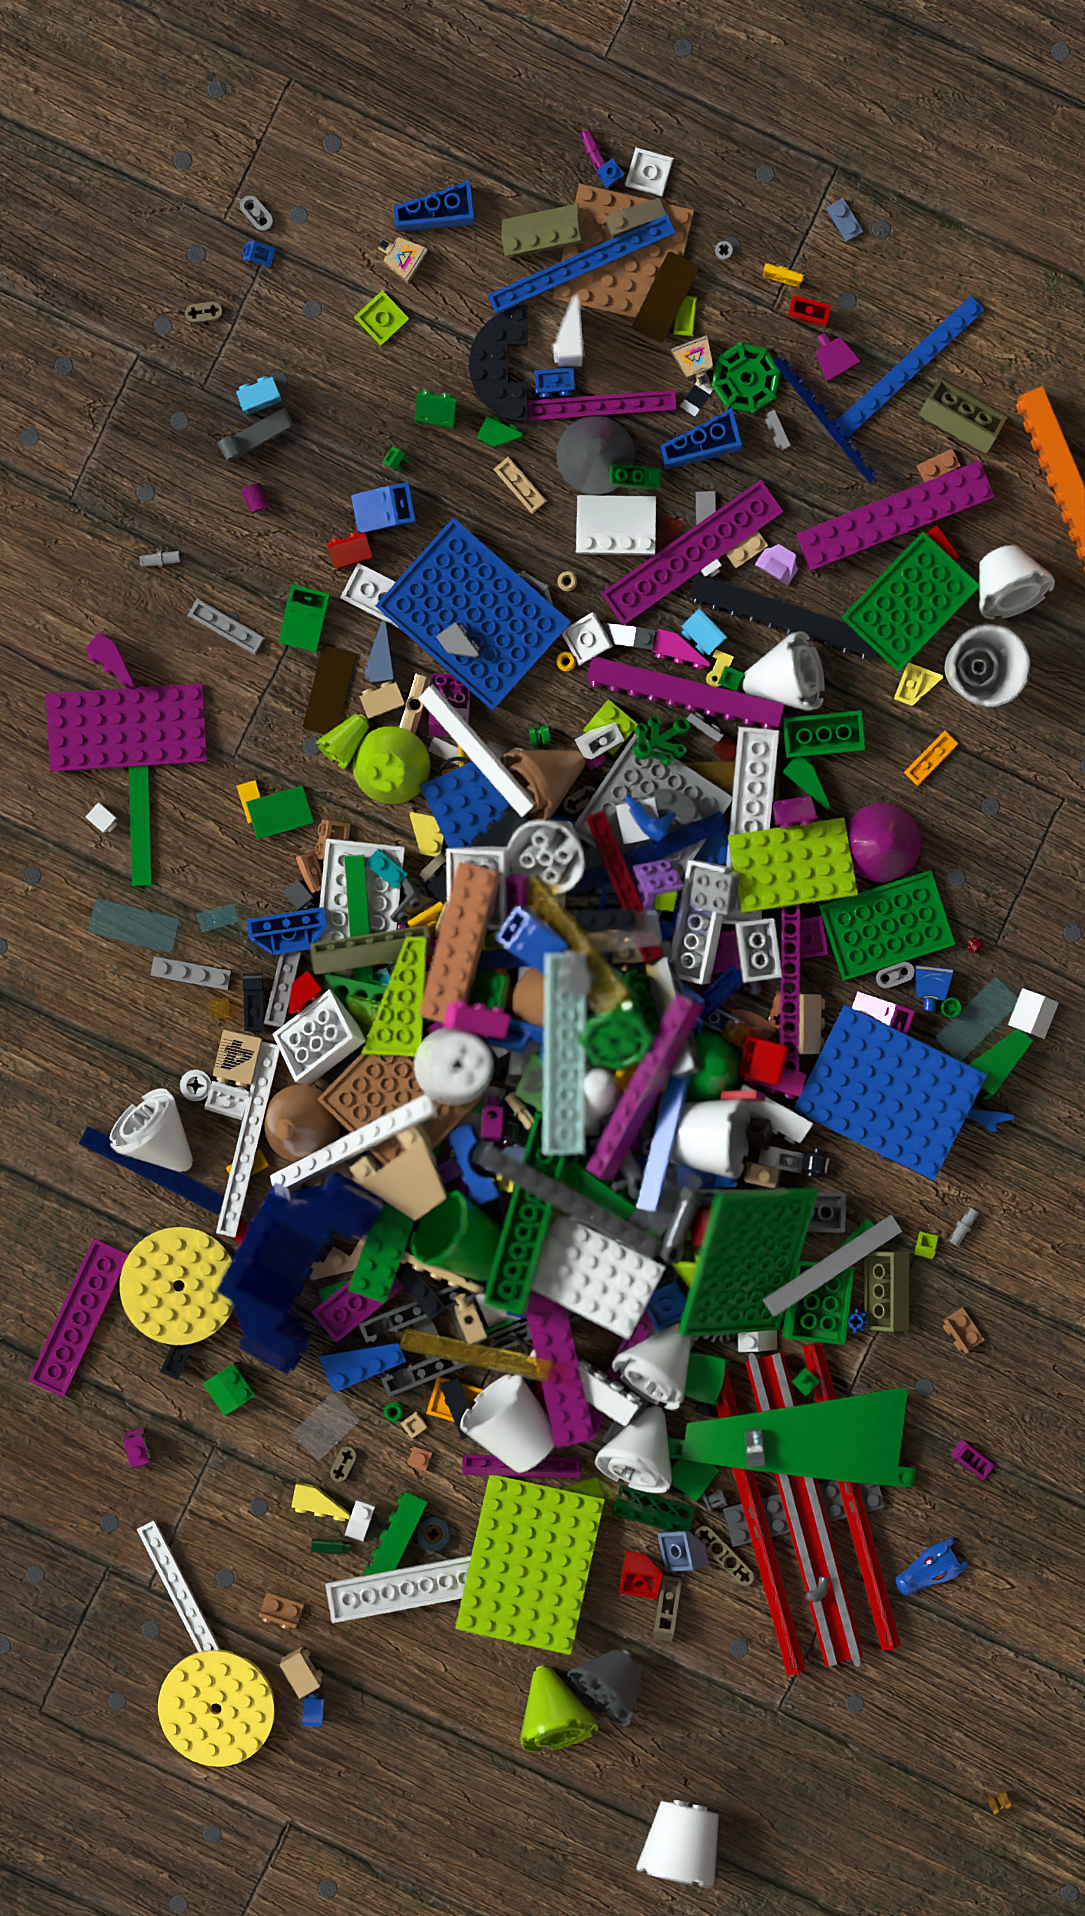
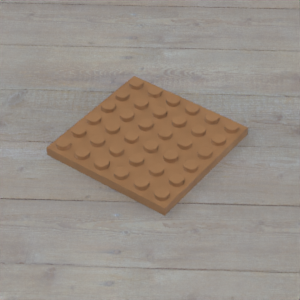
(624, 283)
(380, 1085)

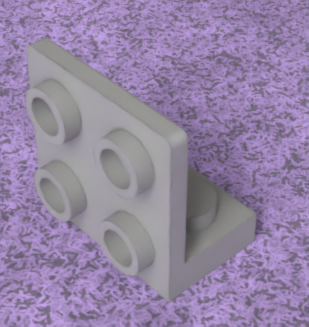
(714, 891)

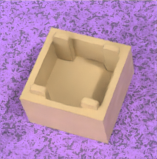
(301, 1672)

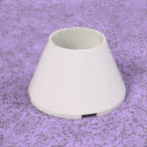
(1011, 582)

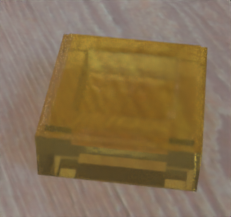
(219, 1008)

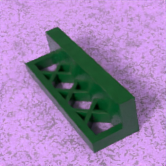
(652, 1515)

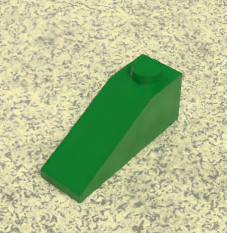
(805, 777)

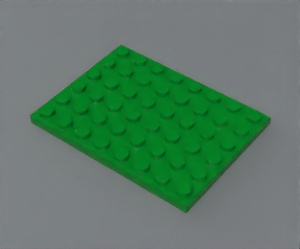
(744, 1258)

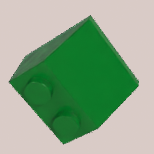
(229, 1388)

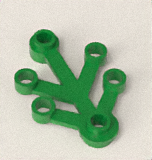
(644, 750)

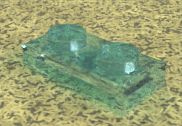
(217, 917)

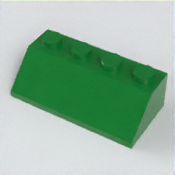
(823, 734)

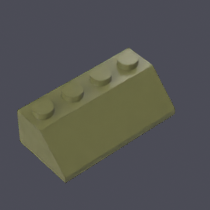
(542, 231)
(962, 416)
(886, 1291)

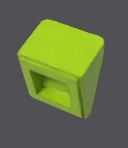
(926, 1245)

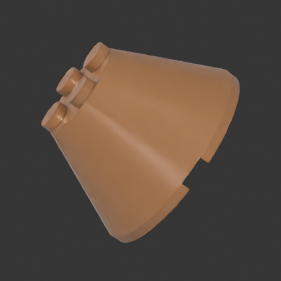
(530, 998)

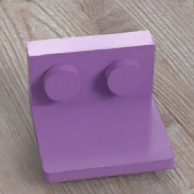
(655, 879)

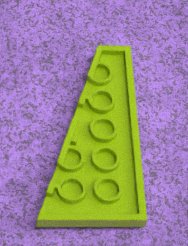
(397, 1022)

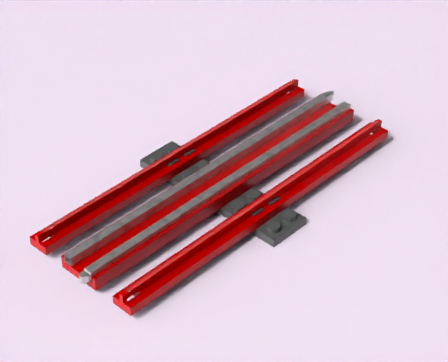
(804, 1511)

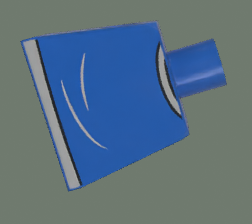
(932, 984)

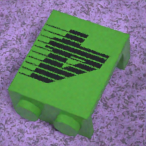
(532, 1083)

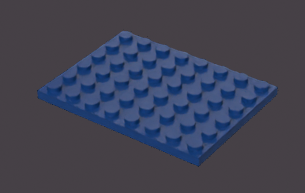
(472, 587)
(889, 1092)

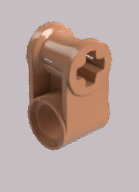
(776, 1009)

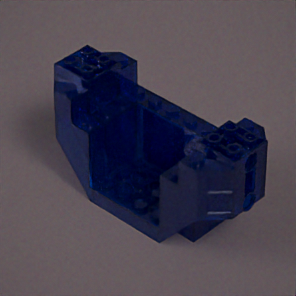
(279, 1256)

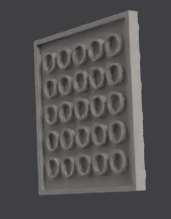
(639, 780)

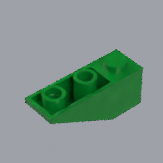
(635, 477)

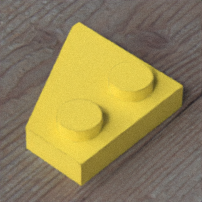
(915, 684)
(427, 834)

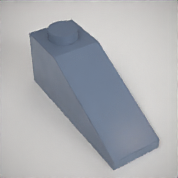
(380, 661)

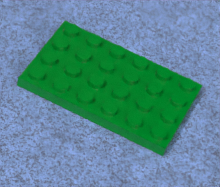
(910, 601)
(886, 925)

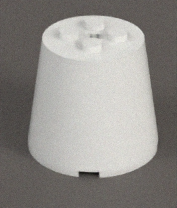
(1000, 670)
(436, 1069)
(713, 1137)
(510, 1423)
(682, 1844)

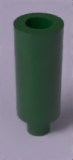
(329, 1546)

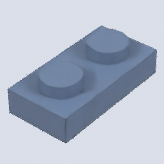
(844, 220)

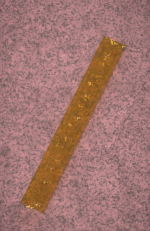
(476, 1355)

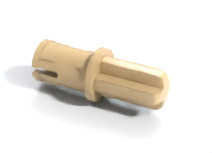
(520, 1110)

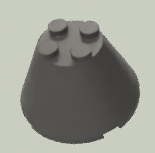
(609, 1684)

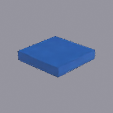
(666, 1305)

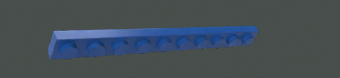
(581, 264)
(909, 366)

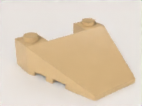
(408, 1181)

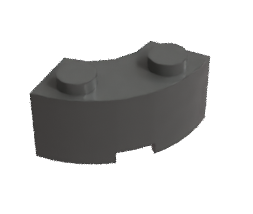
(677, 803)

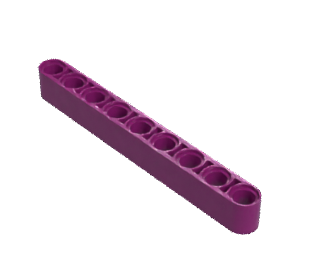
(785, 997)

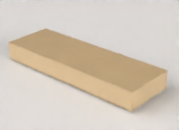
(520, 485)

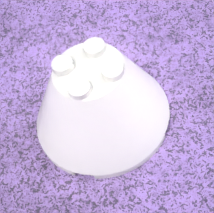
(548, 851)

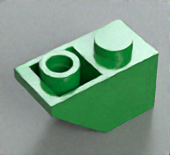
(497, 434)

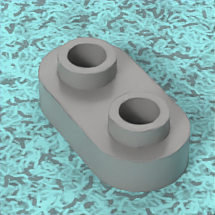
(256, 213)
(895, 975)

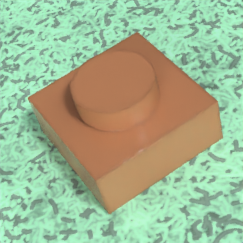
(419, 1458)

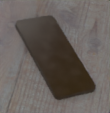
(665, 297)
(329, 690)

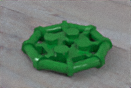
(745, 389)
(612, 1048)

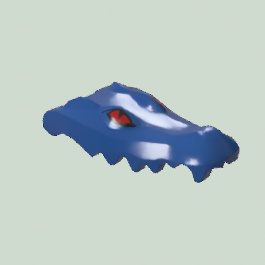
(932, 1567)

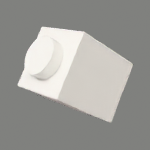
(102, 818)

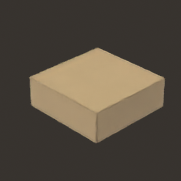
(414, 1425)

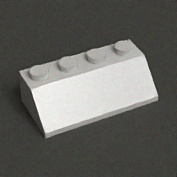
(781, 1118)

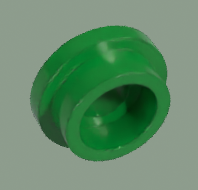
(393, 1418)

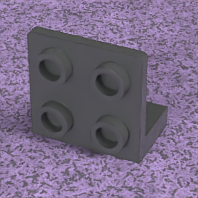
(418, 900)

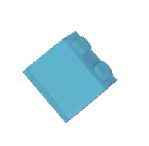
(258, 395)
(702, 632)

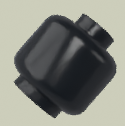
(511, 1130)
(815, 1163)

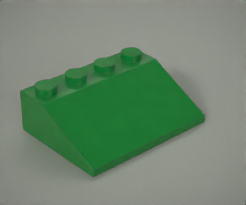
(823, 1312)

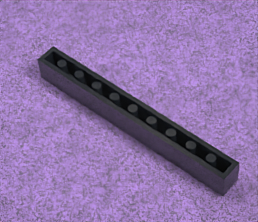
(779, 614)

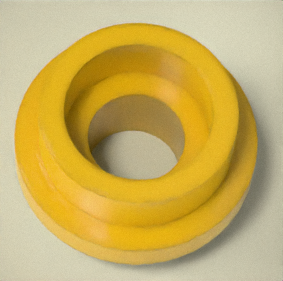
(570, 656)

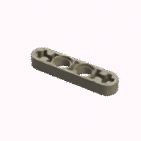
(726, 1553)

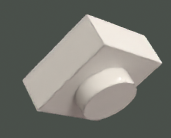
(711, 569)

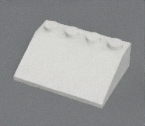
(568, 346)
(615, 525)
(488, 857)
(318, 1038)

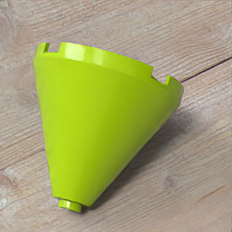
(554, 1714)

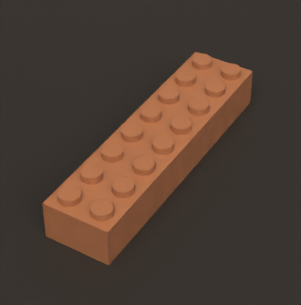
(460, 939)

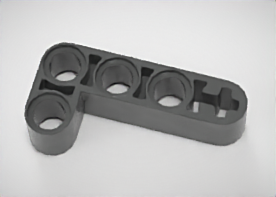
(255, 435)

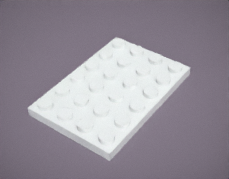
(381, 896)
(595, 1276)

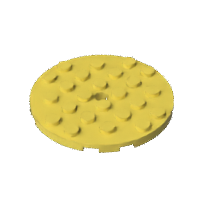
(149, 1291)
(212, 1736)

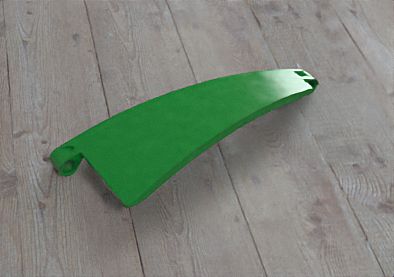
(828, 1439)

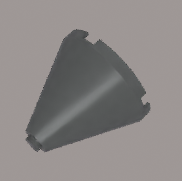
(589, 450)

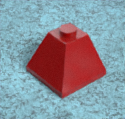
(640, 1576)

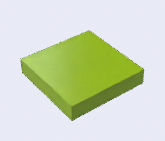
(381, 318)

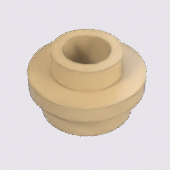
(570, 575)

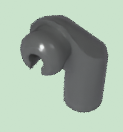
(756, 987)
(820, 1592)

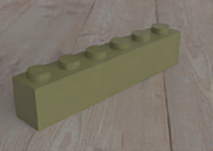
(363, 949)

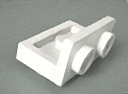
(227, 1100)

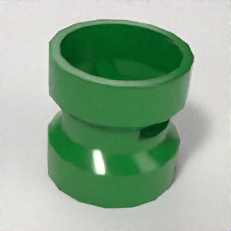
(535, 736)
(952, 1009)

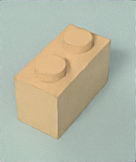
(382, 699)

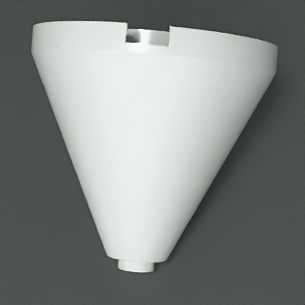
(787, 674)
(600, 1097)
(153, 1132)
(657, 1367)
(639, 1453)

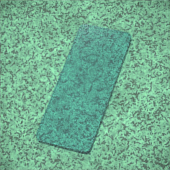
(133, 925)
(977, 1019)

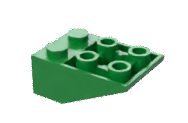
(435, 409)
(304, 618)

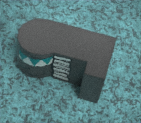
(755, 1448)

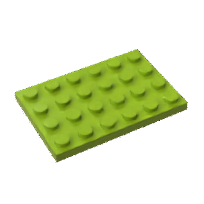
(792, 865)

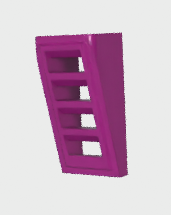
(521, 884)
(965, 1447)

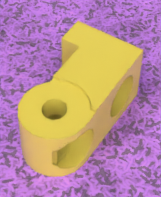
(722, 660)

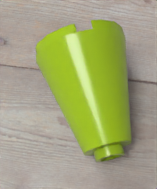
(344, 740)

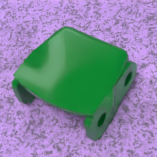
(705, 1376)

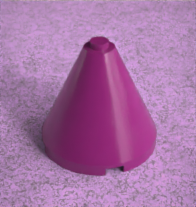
(883, 842)

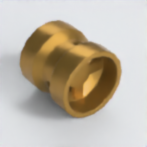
(1003, 1800)

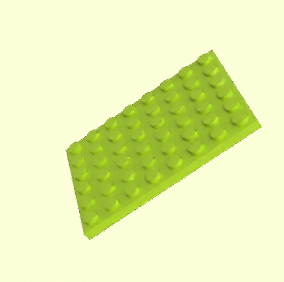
(529, 1564)

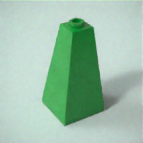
(1000, 1061)

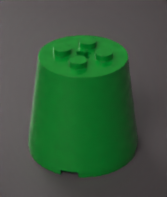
(457, 1238)

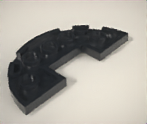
(491, 364)

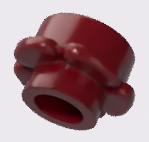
(974, 945)

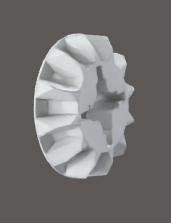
(189, 1078)

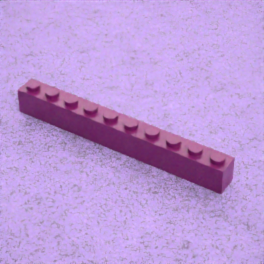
(644, 1087)

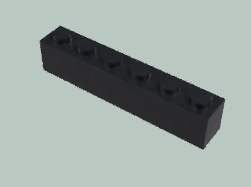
(497, 834)

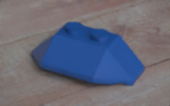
(288, 930)

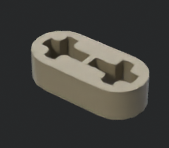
(202, 307)
(577, 795)
(434, 866)
(347, 1466)

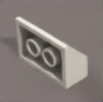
(758, 950)

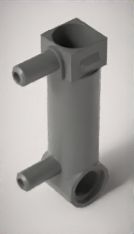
(630, 1171)
(674, 1241)

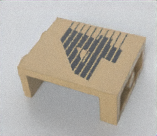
(237, 1057)

